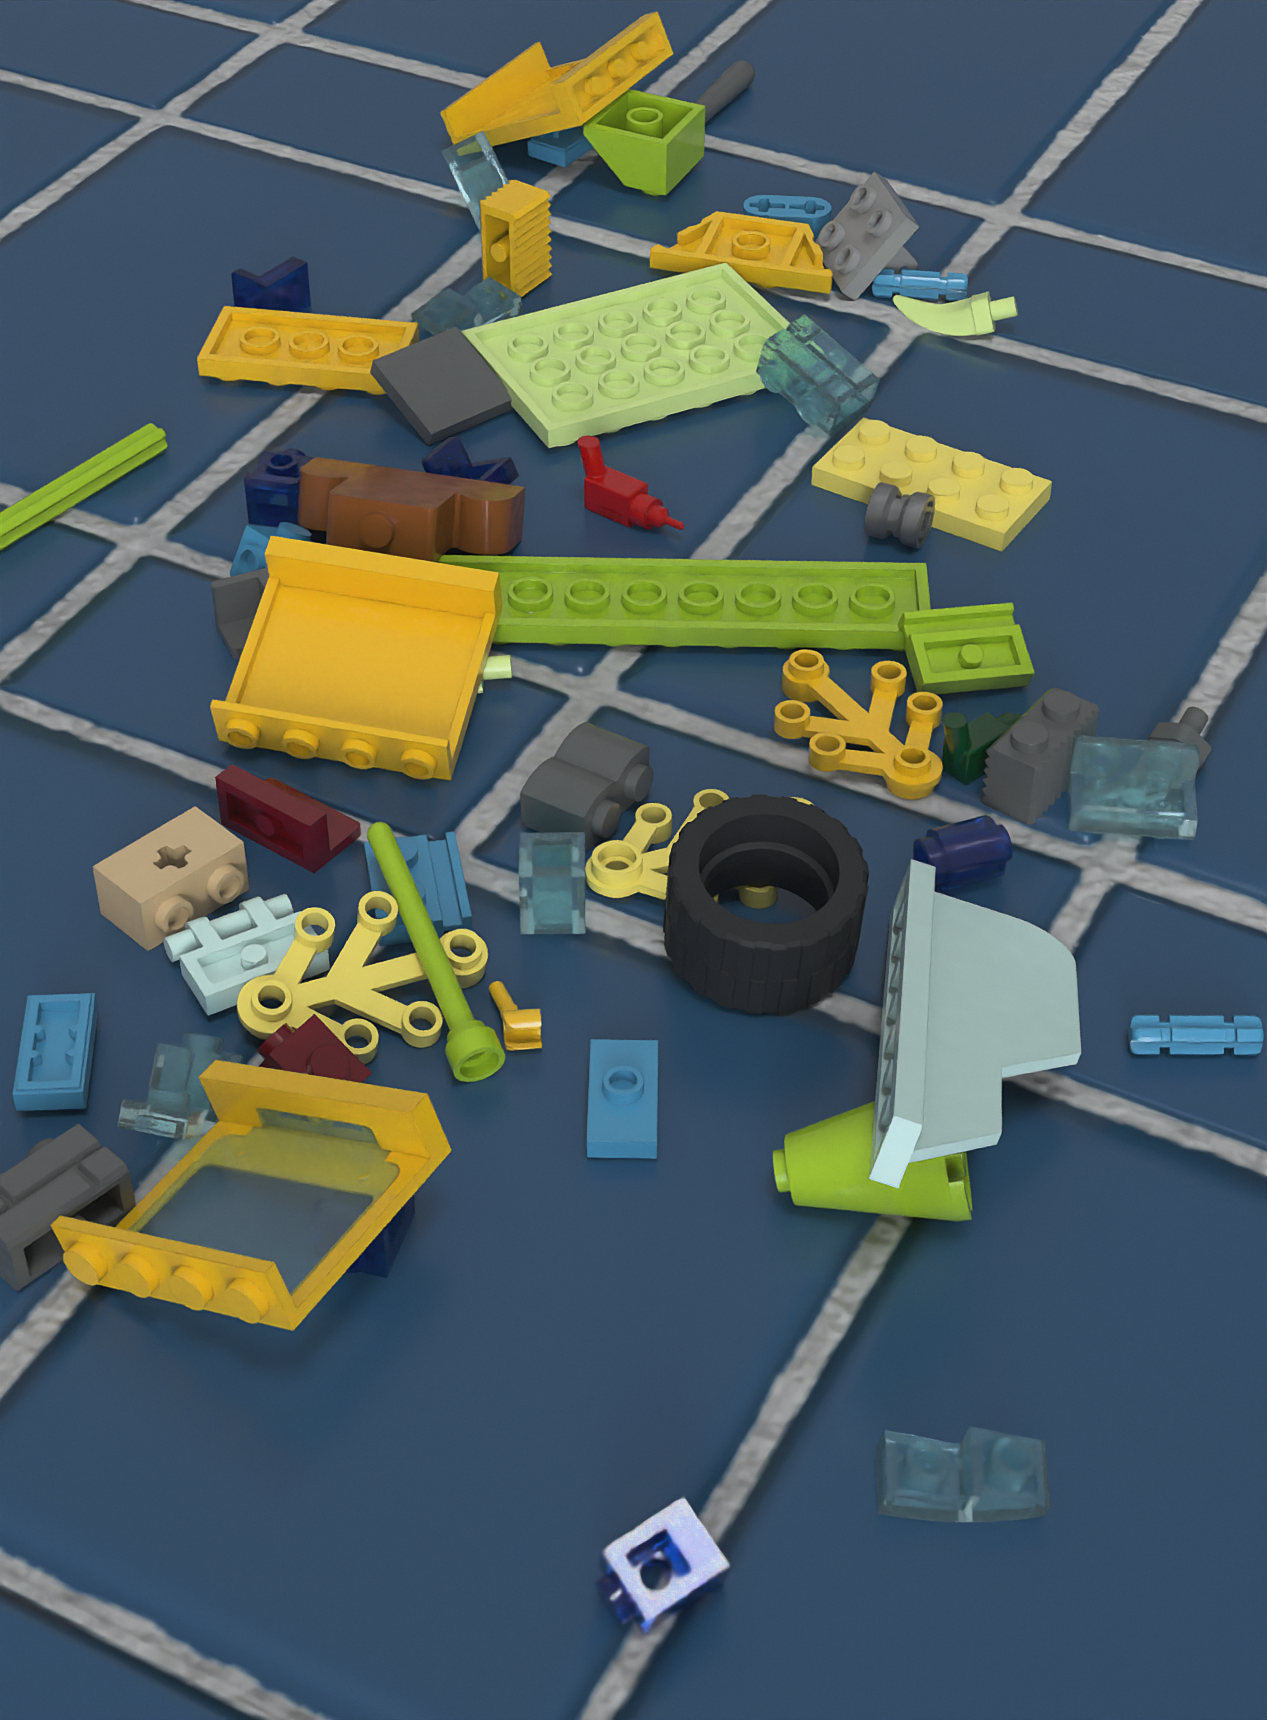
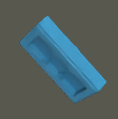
(560, 146)
(56, 1052)
(622, 1099)

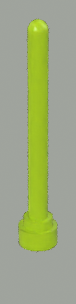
(471, 1046)

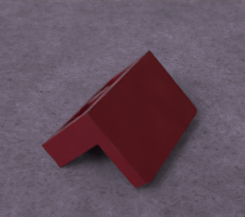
(283, 819)

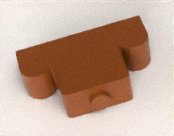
(408, 510)

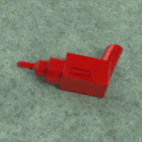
(618, 494)

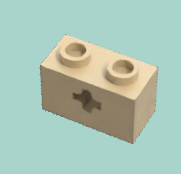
(171, 877)

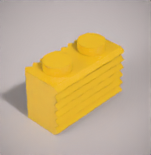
(516, 236)

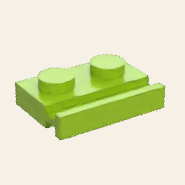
(965, 649)

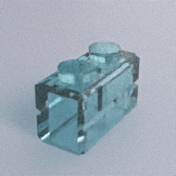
(816, 376)

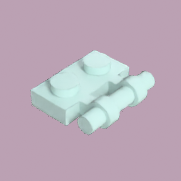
(235, 948)

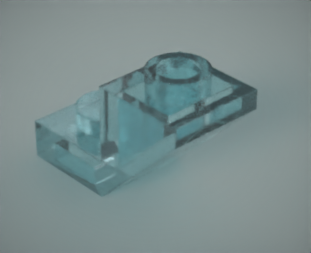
(176, 1098)

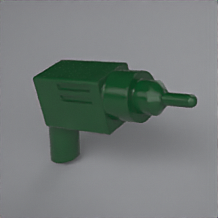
(967, 743)

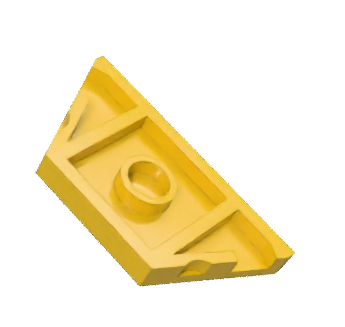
(757, 248)

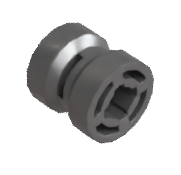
(903, 516)

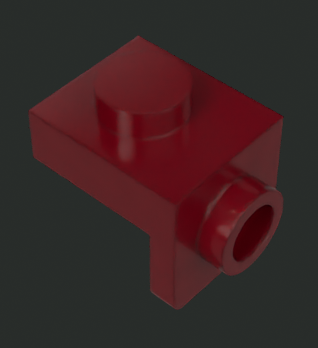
(311, 1051)

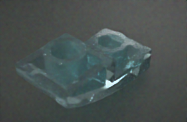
(480, 306)
(979, 1480)

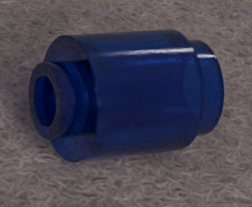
(965, 851)

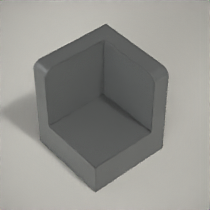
(236, 606)

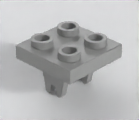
(867, 237)

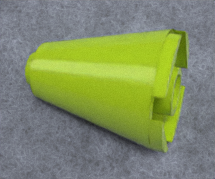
(831, 1166)

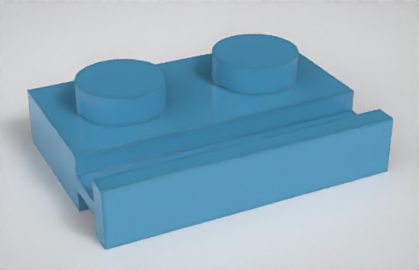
(438, 878)

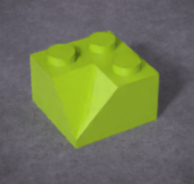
(648, 139)

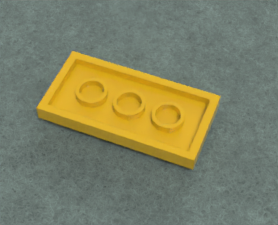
(301, 348)

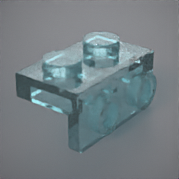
(1133, 787)

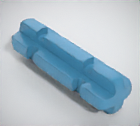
(920, 285)
(1195, 1034)

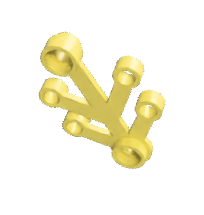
(627, 868)
(354, 984)

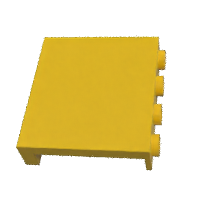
(537, 99)
(362, 659)

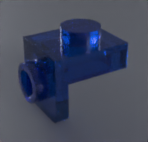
(278, 289)
(452, 460)

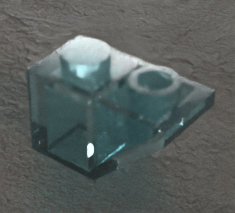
(475, 171)
(552, 883)

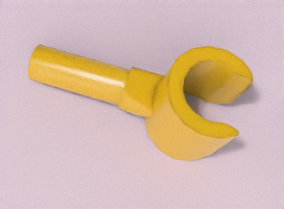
(520, 1027)

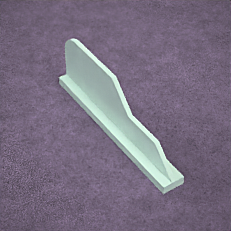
(961, 1010)

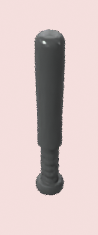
(726, 88)

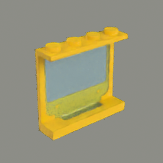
(267, 1197)

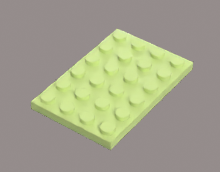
(631, 353)

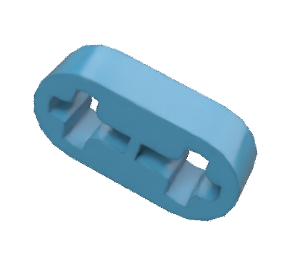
(790, 208)

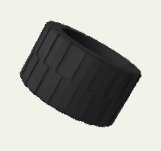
(778, 846)

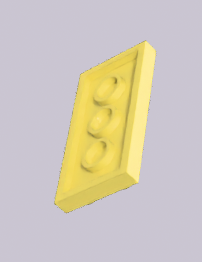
(971, 493)

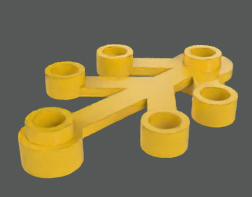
(908, 769)

